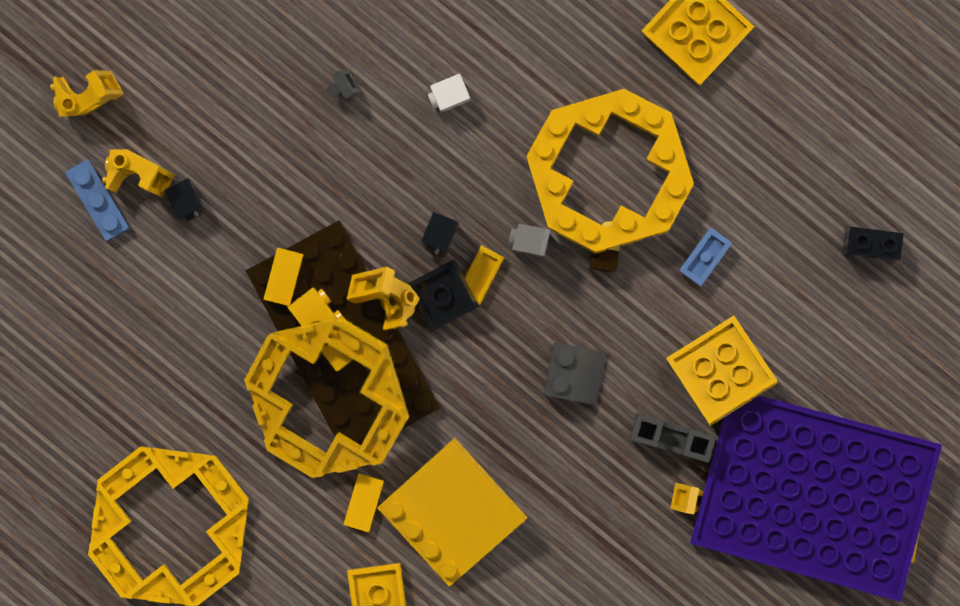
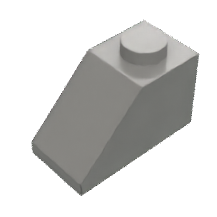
(529, 240)

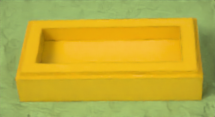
(482, 272)
(283, 276)
(363, 502)

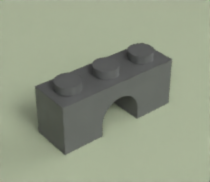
(672, 437)

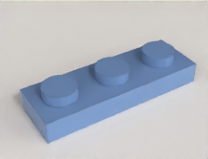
(97, 200)

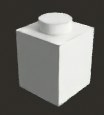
(448, 93)

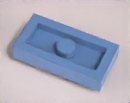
(705, 256)

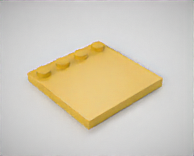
(452, 512)

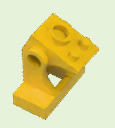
(101, 89)
(125, 163)
(384, 286)

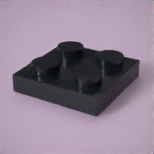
(443, 295)

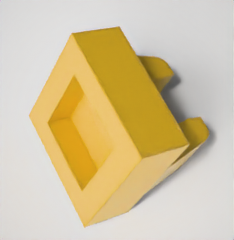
(685, 498)

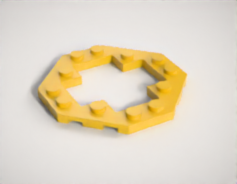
(592, 116)
(380, 386)
(111, 518)

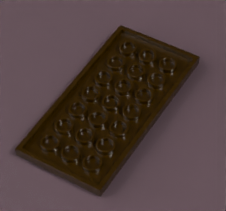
(329, 266)

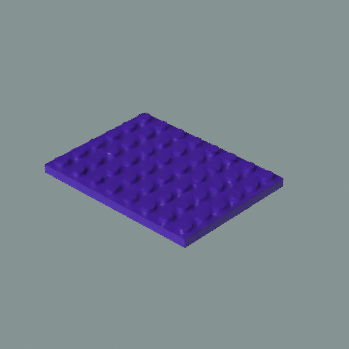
(817, 495)

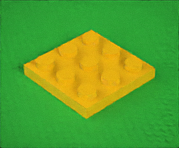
(697, 34)
(722, 370)

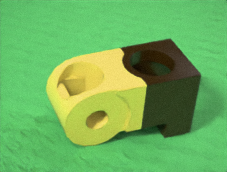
(606, 260)

